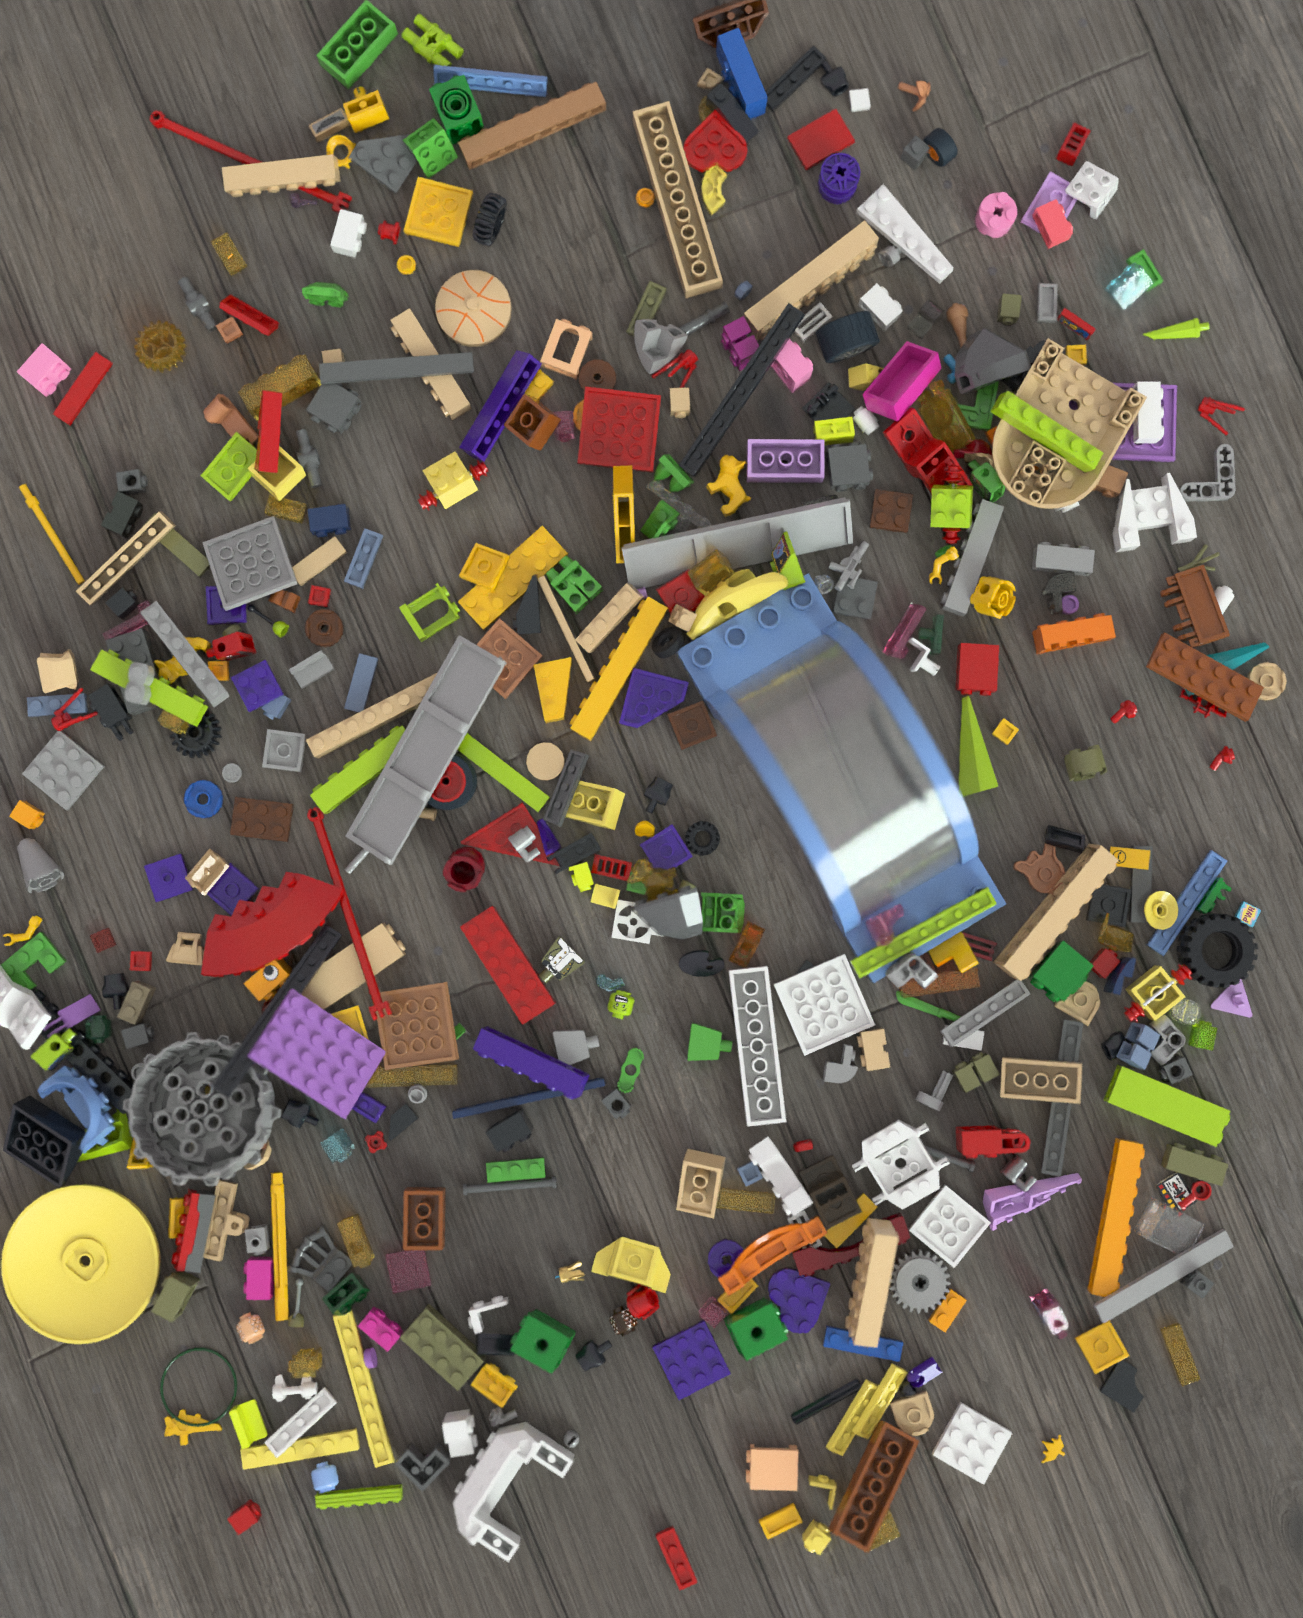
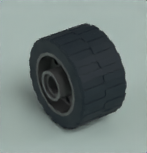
(847, 336)

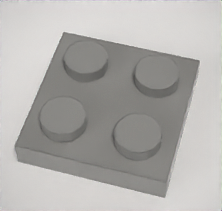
(284, 750)

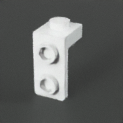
(475, 1319)

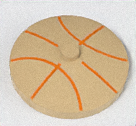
(473, 308)

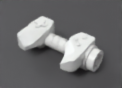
(306, 1389)

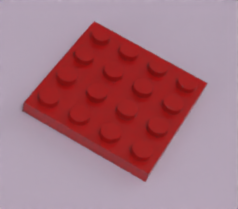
(619, 429)

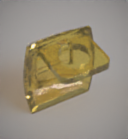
(1115, 937)

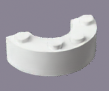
(781, 1175)

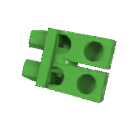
(569, 579)

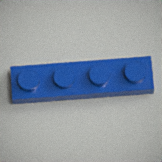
(839, 1339)

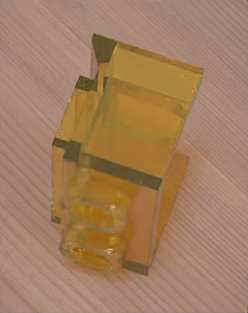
(305, 1363)

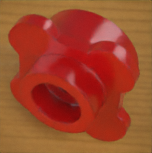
(370, 1142)

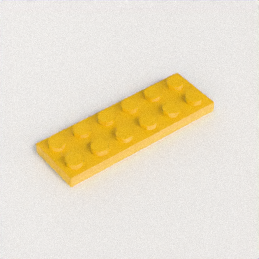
(532, 557)

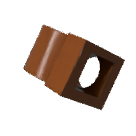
(285, 600)

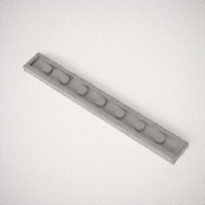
(1163, 1275)

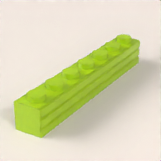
(359, 1496)

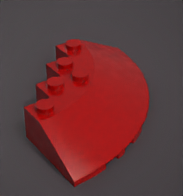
(269, 926)

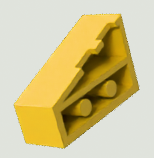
(553, 686)

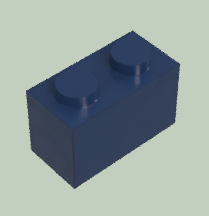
(329, 520)

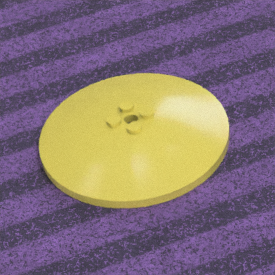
(46, 1270)

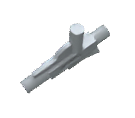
(847, 567)

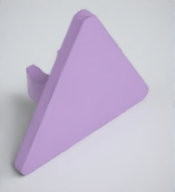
(1233, 1000)

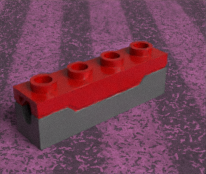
(193, 1231)

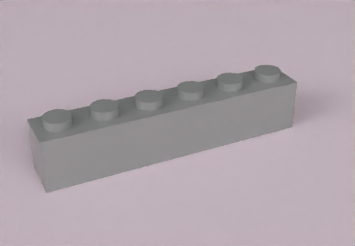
(972, 558)
(185, 654)

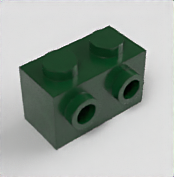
(346, 1294)

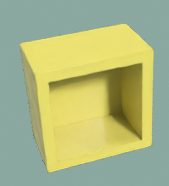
(280, 483)

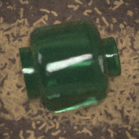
(98, 1028)

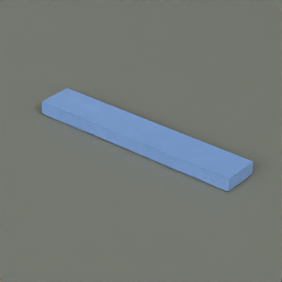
(494, 80)
(1189, 900)

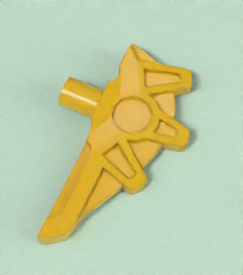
(182, 1430)

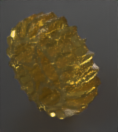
(158, 360)

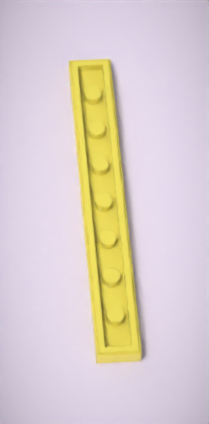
(363, 1389)

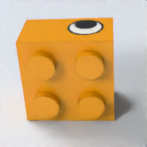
(268, 980)

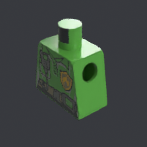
(986, 481)

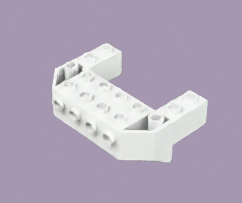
(491, 1477)

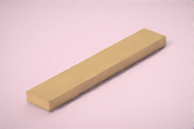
(566, 630)

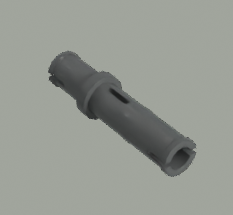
(708, 317)

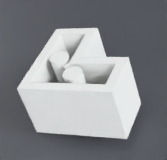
(459, 1433)

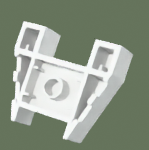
(1152, 509)

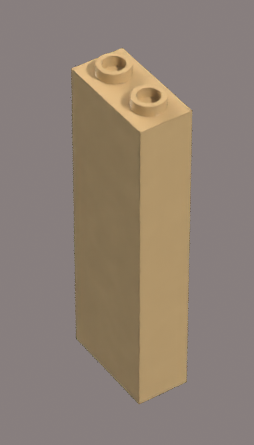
(343, 971)

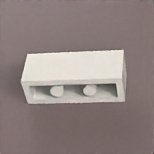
(1147, 423)

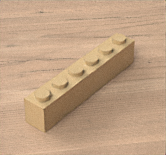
(281, 174)
(418, 344)
(125, 558)

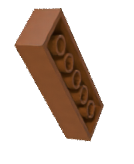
(873, 1485)

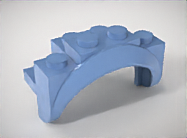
(85, 1102)

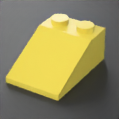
(596, 805)

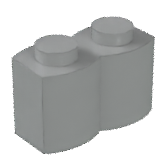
(140, 679)

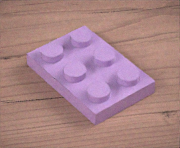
(1052, 189)

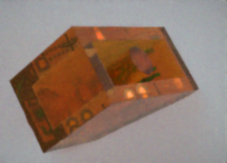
(746, 944)

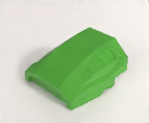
(322, 291)
(722, 912)

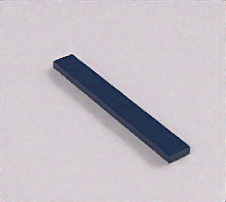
(519, 1099)

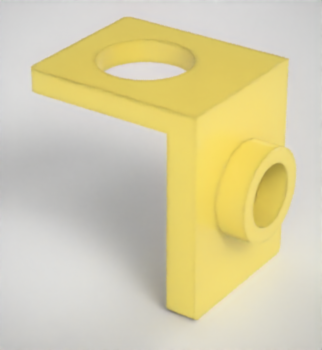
(605, 896)
(824, 1482)

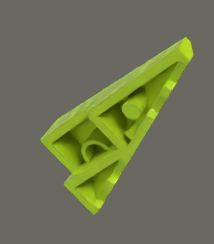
(975, 765)
(119, 1139)

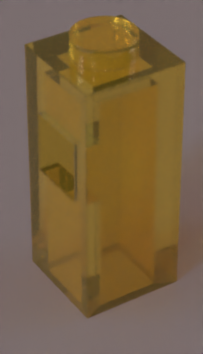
(356, 1241)

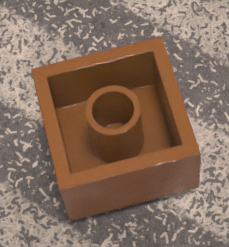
(532, 422)

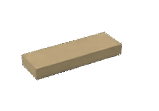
(318, 560)

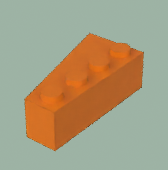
(1073, 633)

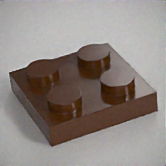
(891, 511)
(692, 725)

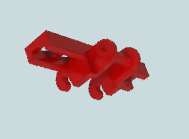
(1198, 703)

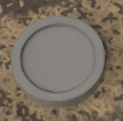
(232, 773)

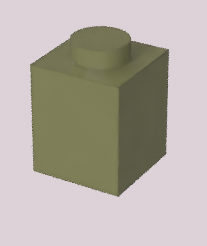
(1009, 309)

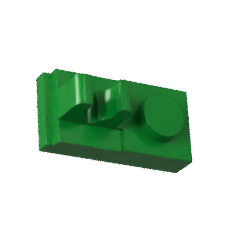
(1207, 902)

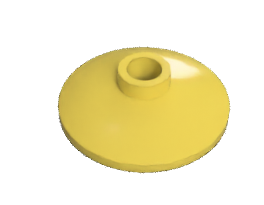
(1166, 907)

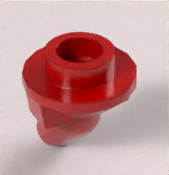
(1127, 708)
(1225, 755)

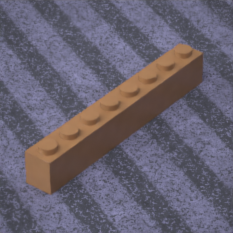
(532, 125)

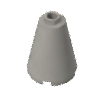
(37, 866)

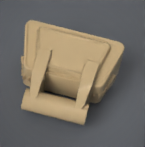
(185, 953)

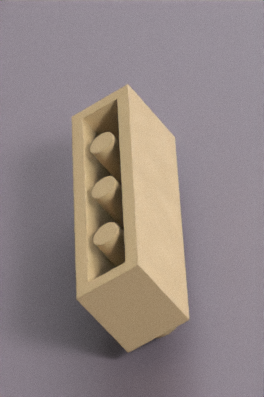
(609, 618)

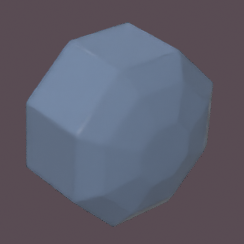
(743, 290)

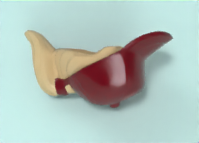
(976, 450)

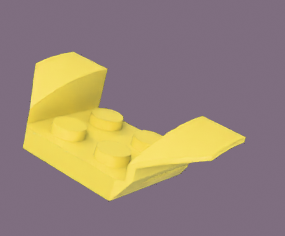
(634, 1263)

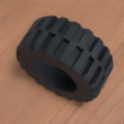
(1241, 956)

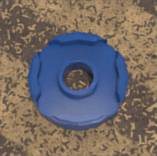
(192, 795)

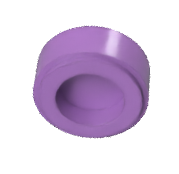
(1070, 604)
(370, 1358)

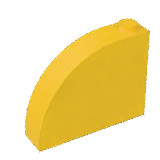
(623, 508)

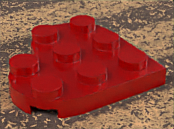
(715, 144)

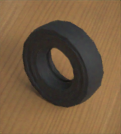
(671, 648)

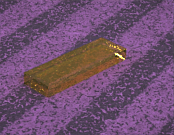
(746, 1200)
(1180, 1354)

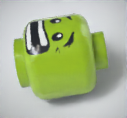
(620, 1004)

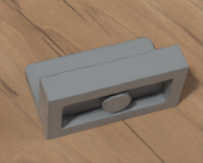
(312, 669)

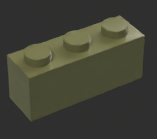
(1194, 1163)

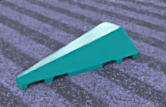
(1236, 657)

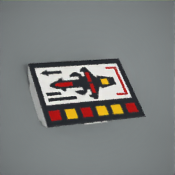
(1174, 1190)

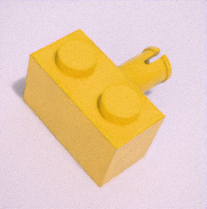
(365, 110)

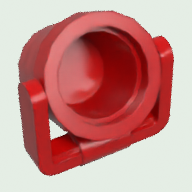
(643, 1302)

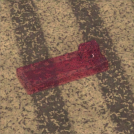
(129, 625)
(896, 644)

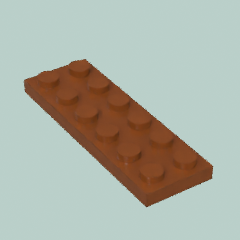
(1204, 677)

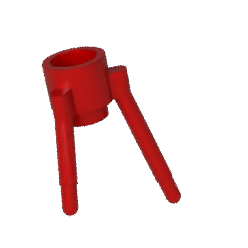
(686, 360)
(1209, 405)
(64, 720)

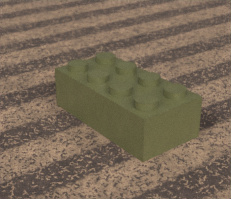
(442, 1347)

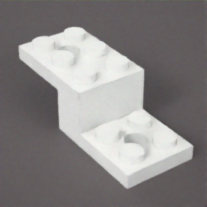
(21, 1011)

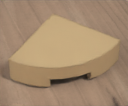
(709, 79)

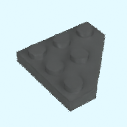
(385, 160)

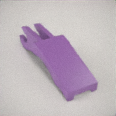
(74, 1014)

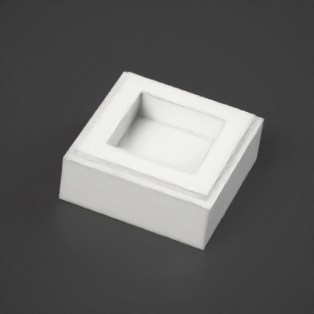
(859, 100)

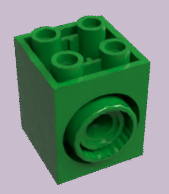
(456, 108)
(1060, 972)
(768, 1330)
(530, 1344)

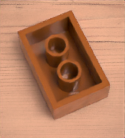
(424, 1218)

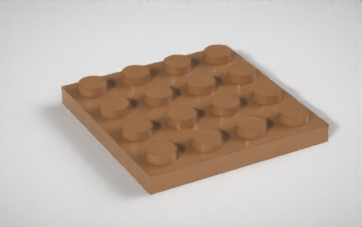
(419, 1026)

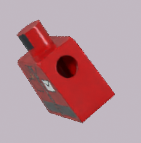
(231, 647)

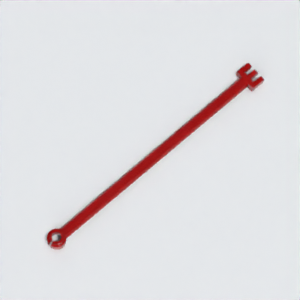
(337, 201)
(367, 971)

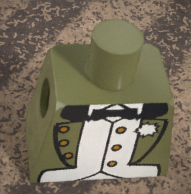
(560, 961)

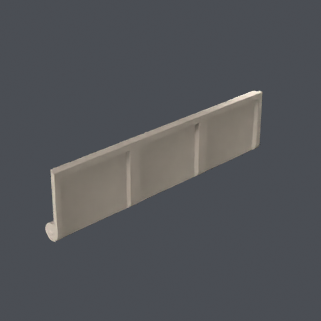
(741, 541)
(425, 749)

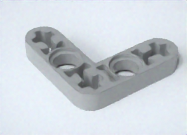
(1217, 486)

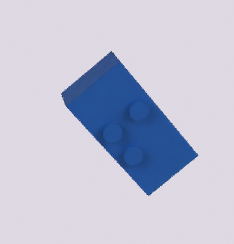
(741, 73)

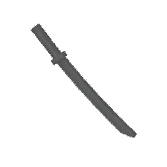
(906, 776)

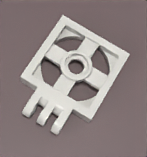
(632, 929)

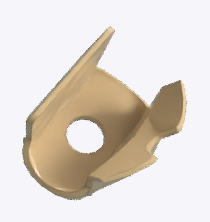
(57, 671)

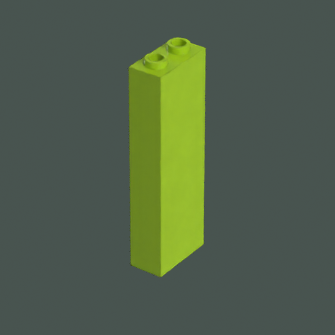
(1167, 1105)

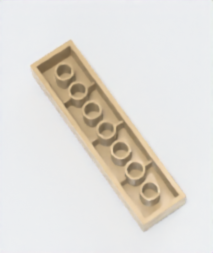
(813, 278)
(1055, 912)

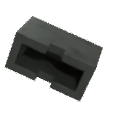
(123, 515)

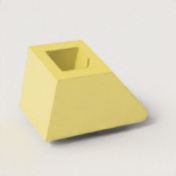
(862, 376)

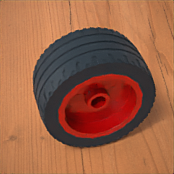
(460, 788)

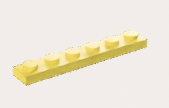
(302, 1449)

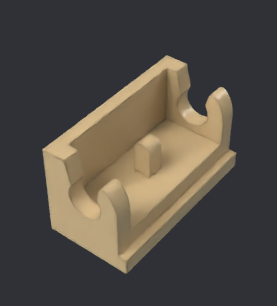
(207, 871)

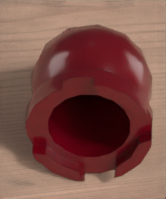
(464, 869)

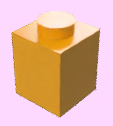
(27, 815)

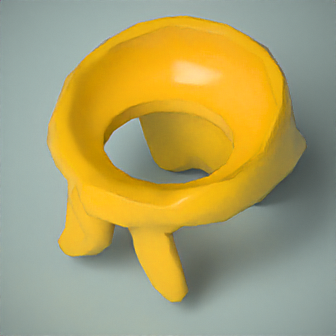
(340, 140)

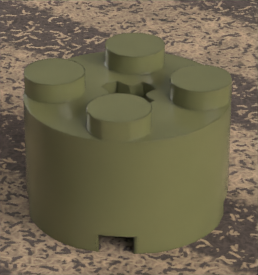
(1085, 764)

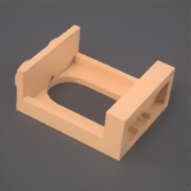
(572, 369)

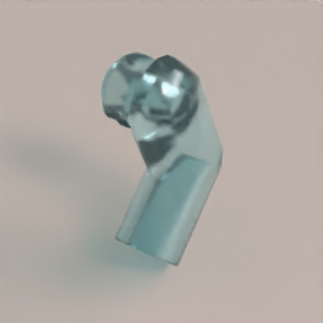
(608, 984)

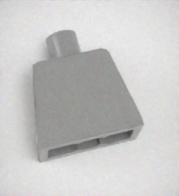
(573, 1045)

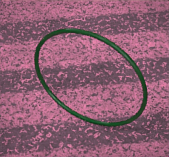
(165, 1371)

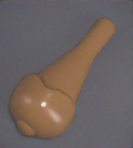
(957, 316)

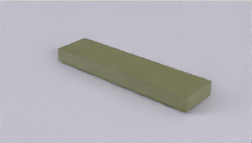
(185, 551)

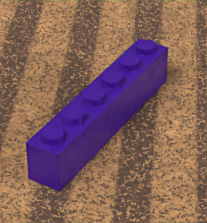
(500, 405)
(531, 1062)

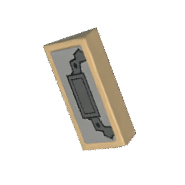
(329, 125)

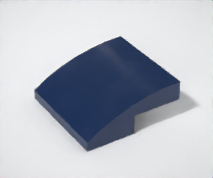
(1116, 977)

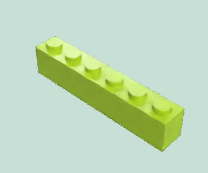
(1046, 432)
(162, 695)
(356, 773)

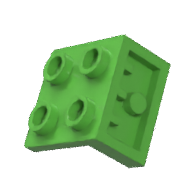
(431, 147)
(660, 521)

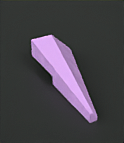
(1010, 1200)

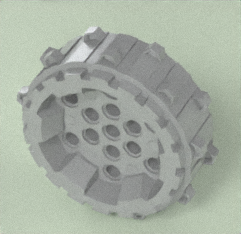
(169, 1145)

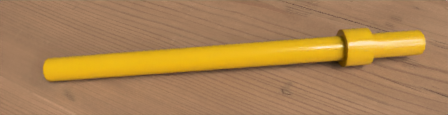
(33, 503)

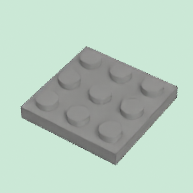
(63, 770)

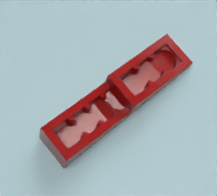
(269, 432)

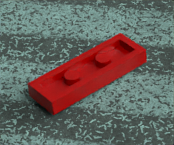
(249, 315)
(676, 1558)

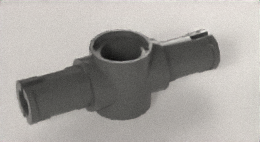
(197, 304)
(308, 458)

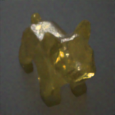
(654, 879)

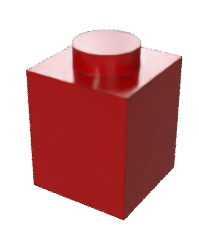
(1104, 962)
(245, 1516)

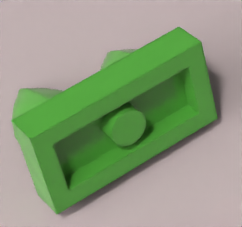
(668, 467)

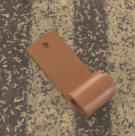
(225, 413)

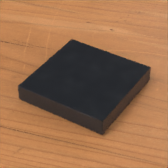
(1112, 901)

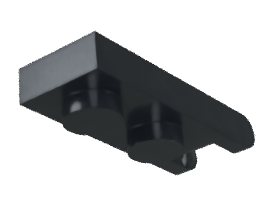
(575, 852)

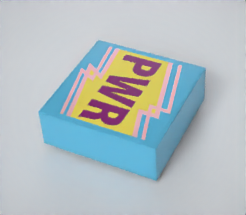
(1247, 913)

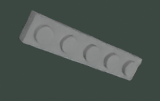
(985, 1012)

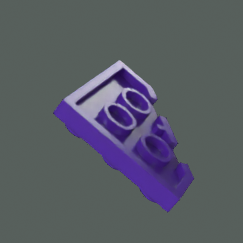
(650, 697)

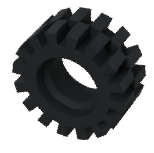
(702, 826)

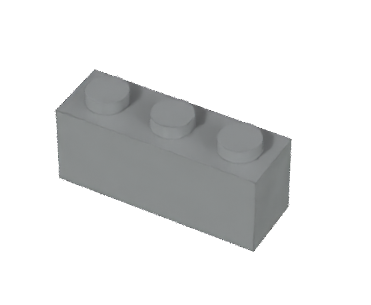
(1063, 559)

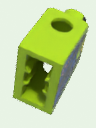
(48, 1056)

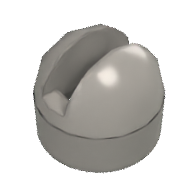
(567, 1437)

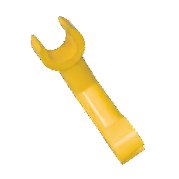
(951, 554)
(33, 924)

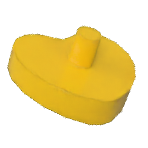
(644, 828)

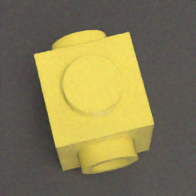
(816, 1537)

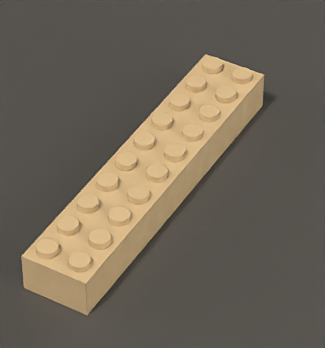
(677, 199)

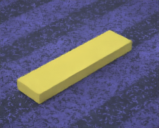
(880, 1401)
(843, 1434)

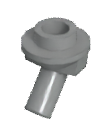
(497, 1416)

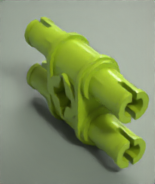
(432, 34)

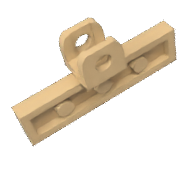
(223, 1220)

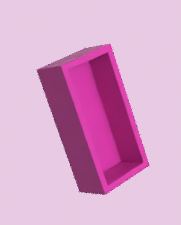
(902, 381)

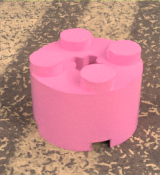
(1005, 214)

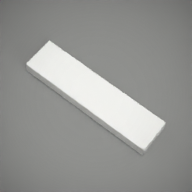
(301, 1422)

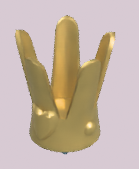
(566, 1273)

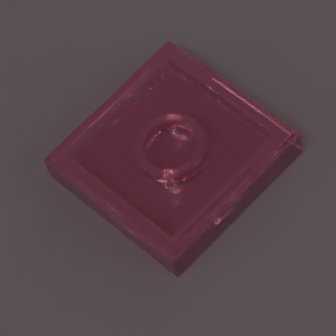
(408, 1270)

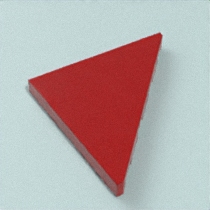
(495, 834)

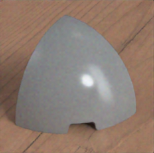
(657, 343)

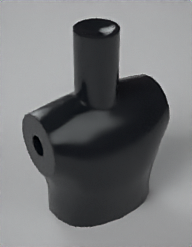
(834, 79)
(657, 792)
(115, 987)
(1112, 1045)
(297, 1113)
(592, 1355)

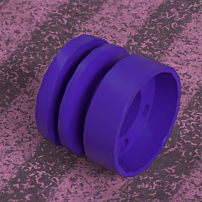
(833, 186)

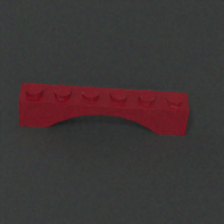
(813, 1259)

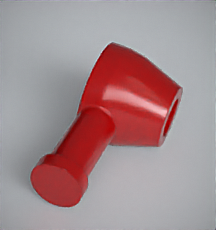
(1204, 1194)

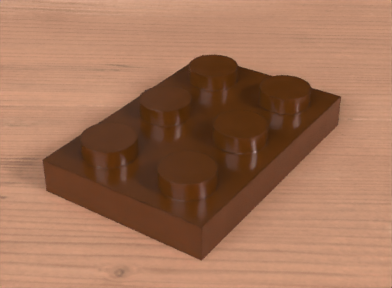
(261, 819)

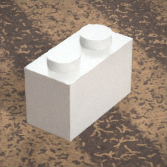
(348, 233)
(881, 307)

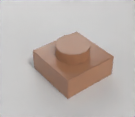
(229, 330)

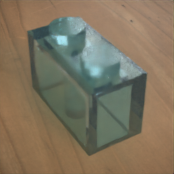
(338, 1146)

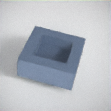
(749, 1173)

